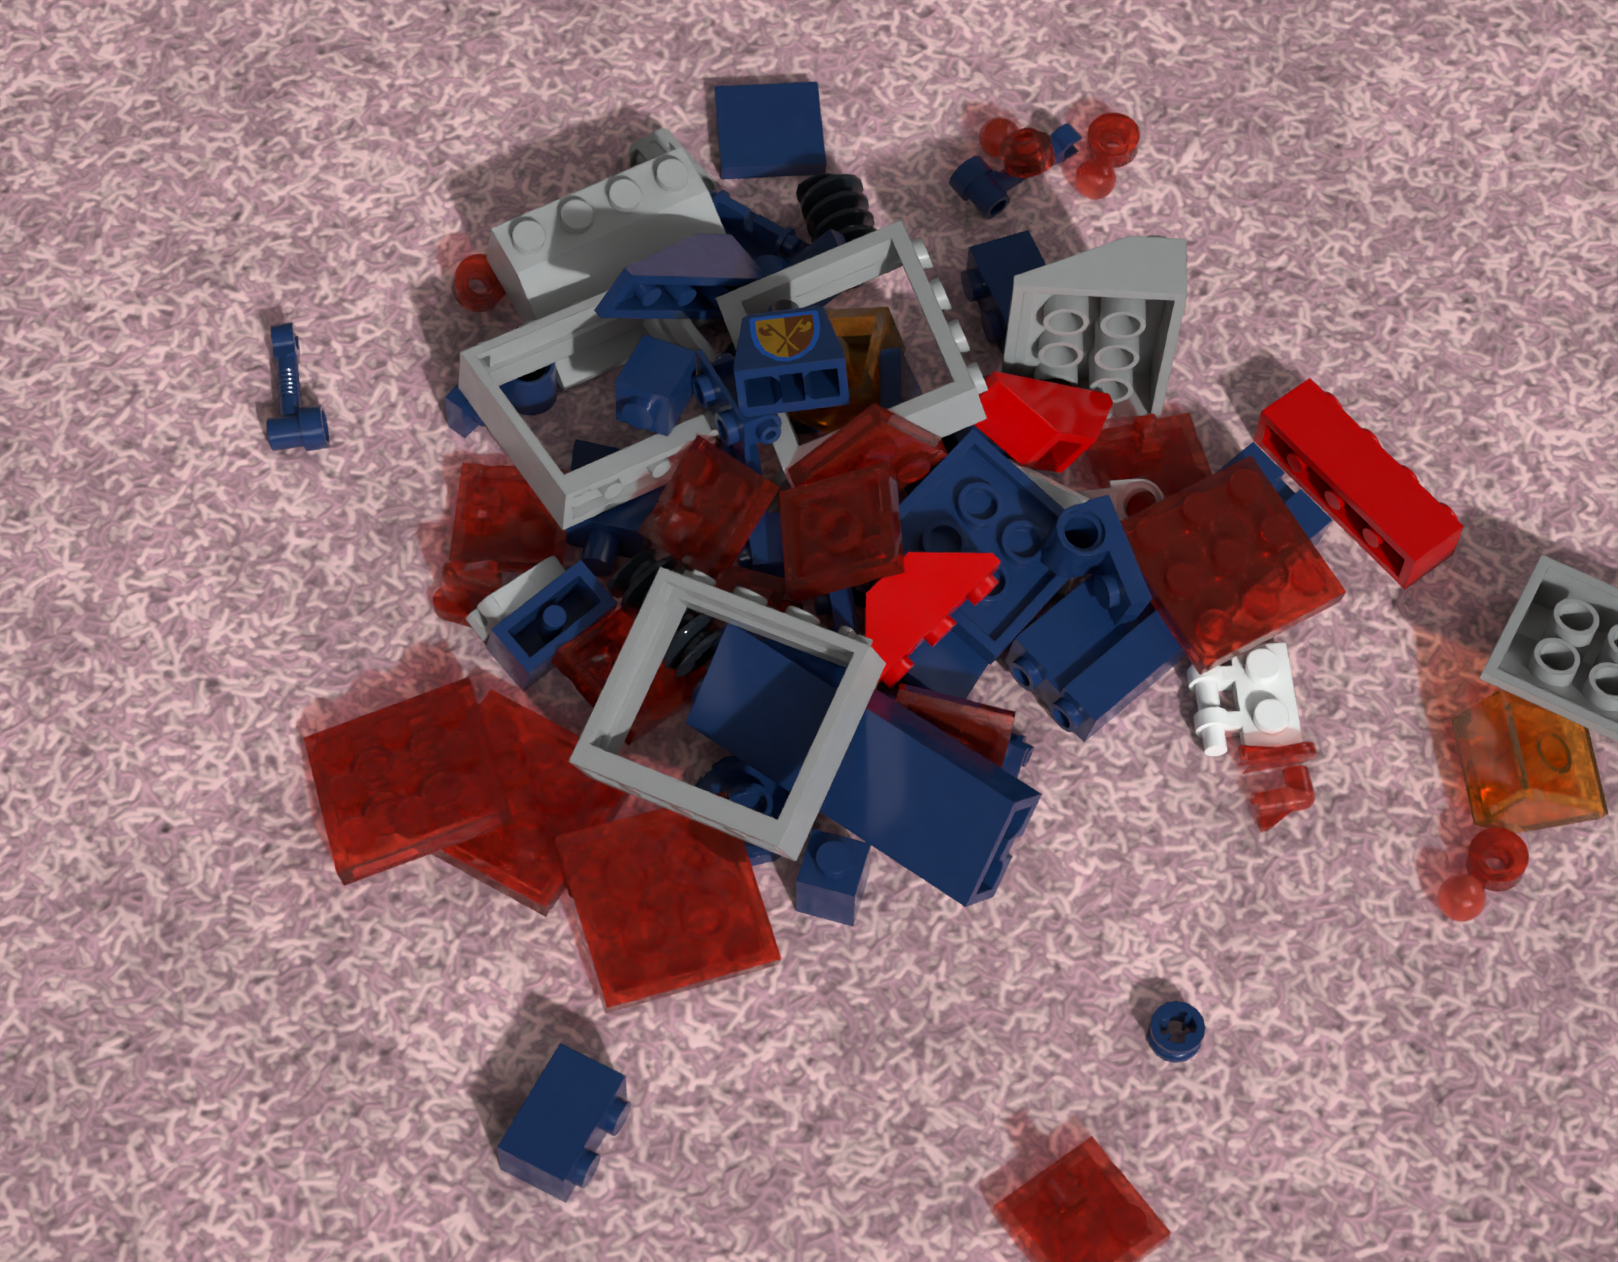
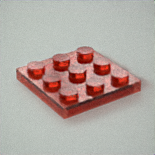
(1229, 564)
(407, 781)
(545, 800)
(664, 906)

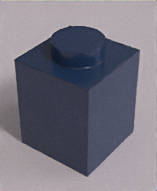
(655, 385)
(833, 877)

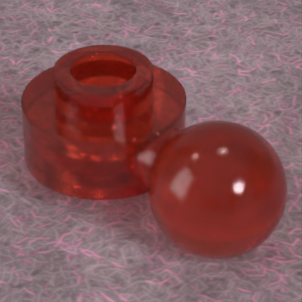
(1023, 150)
(1096, 176)
(476, 268)
(1463, 895)

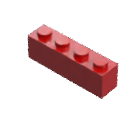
(1358, 483)

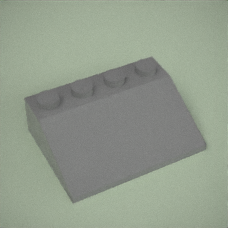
(588, 238)
(1102, 322)
(1562, 647)

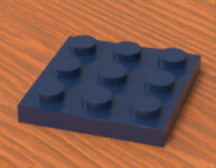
(987, 506)

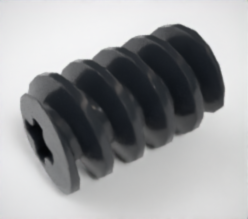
(835, 204)
(692, 640)

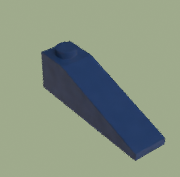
(681, 280)

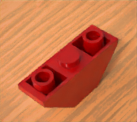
(1041, 420)
(919, 603)

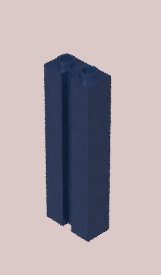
(1096, 669)
(900, 780)

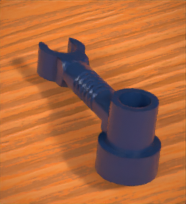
(988, 188)
(296, 424)

